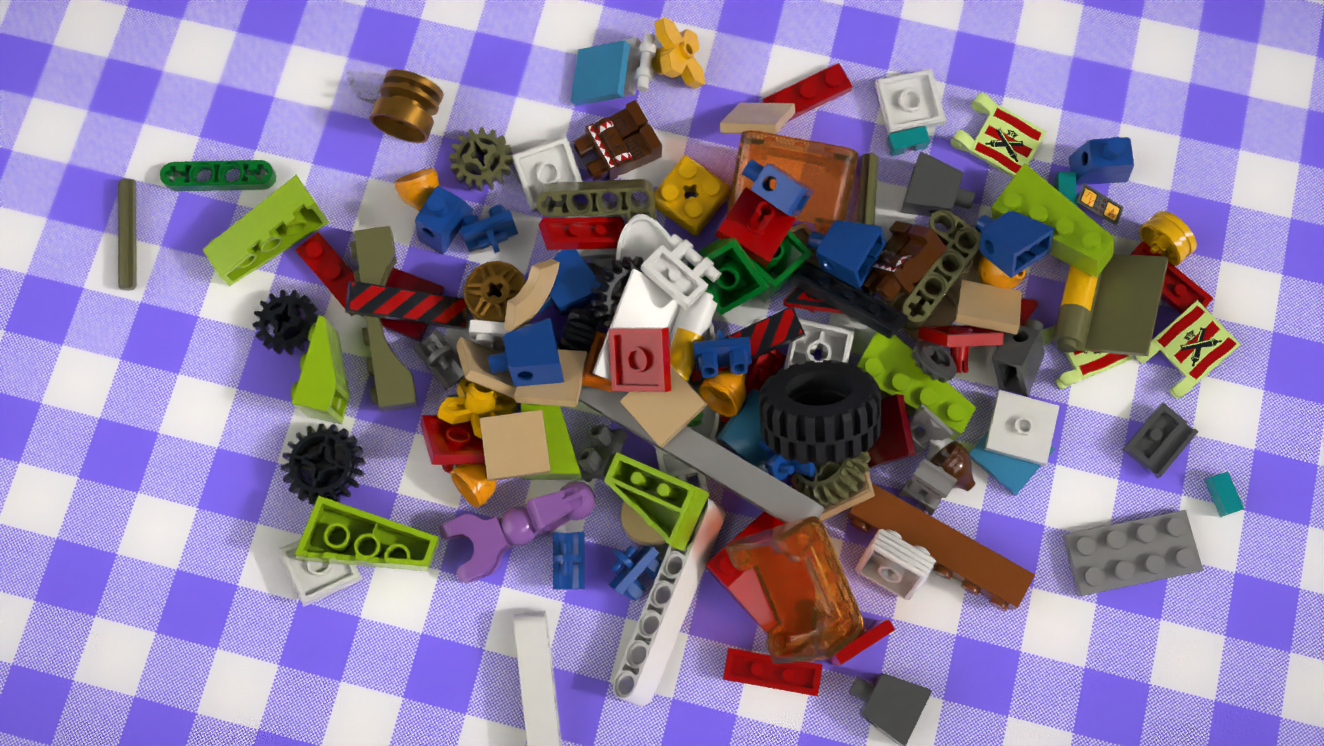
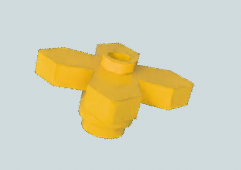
(677, 53)
(475, 403)

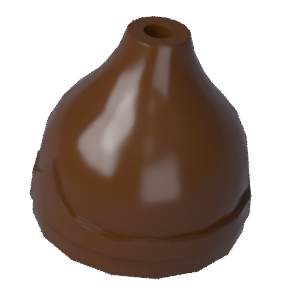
(957, 463)

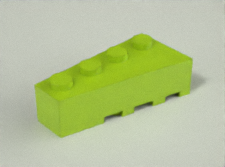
(265, 232)
(1075, 235)
(895, 372)
(359, 538)

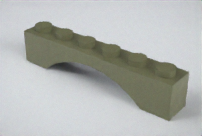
(393, 381)

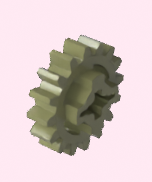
(494, 154)

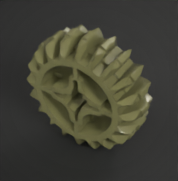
(832, 480)

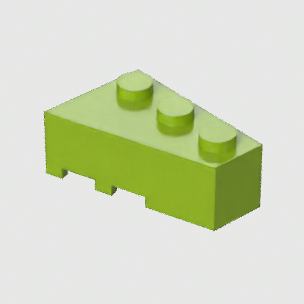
(559, 445)
(661, 499)

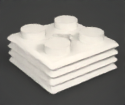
(831, 340)
(895, 564)

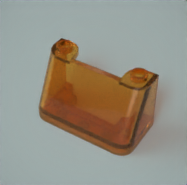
(819, 165)
(803, 588)

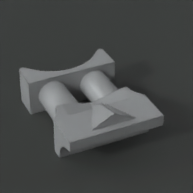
(932, 425)
(928, 485)

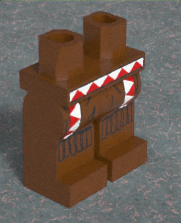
(619, 143)
(903, 260)

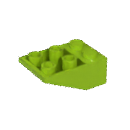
(323, 382)

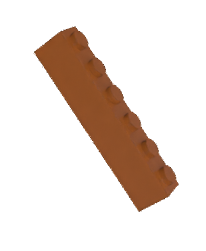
(954, 552)

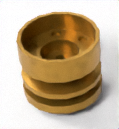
(406, 106)
(484, 281)

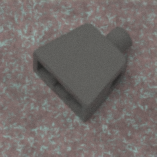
(934, 188)
(1019, 358)
(891, 705)

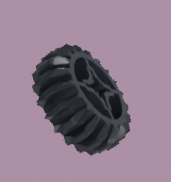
(605, 296)
(326, 451)

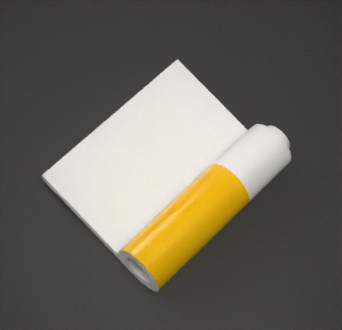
(650, 306)

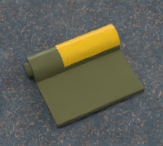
(1113, 310)

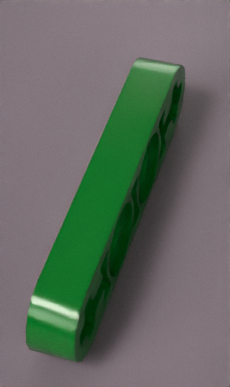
(218, 175)

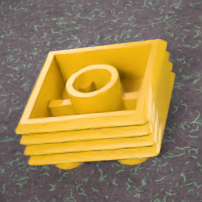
(692, 212)

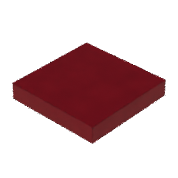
(405, 280)
(895, 434)

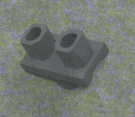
(440, 359)
(598, 460)

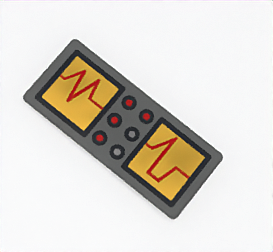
(1100, 204)

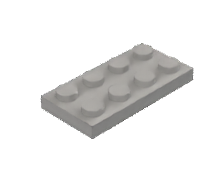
(1132, 553)

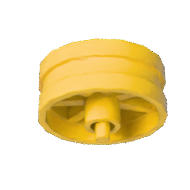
(1168, 237)

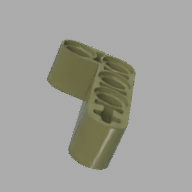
(596, 202)
(937, 275)

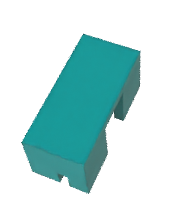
(901, 140)
(1066, 184)
(1224, 494)

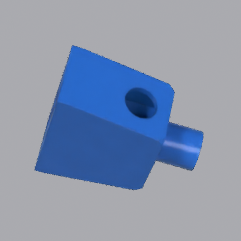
(1106, 159)
(789, 193)
(441, 216)
(1013, 241)
(848, 250)
(572, 284)
(530, 355)

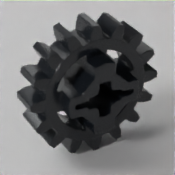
(281, 310)

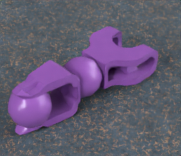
(516, 527)

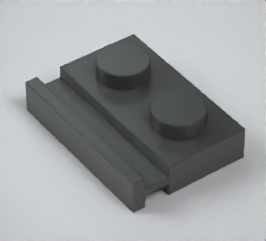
(1160, 440)

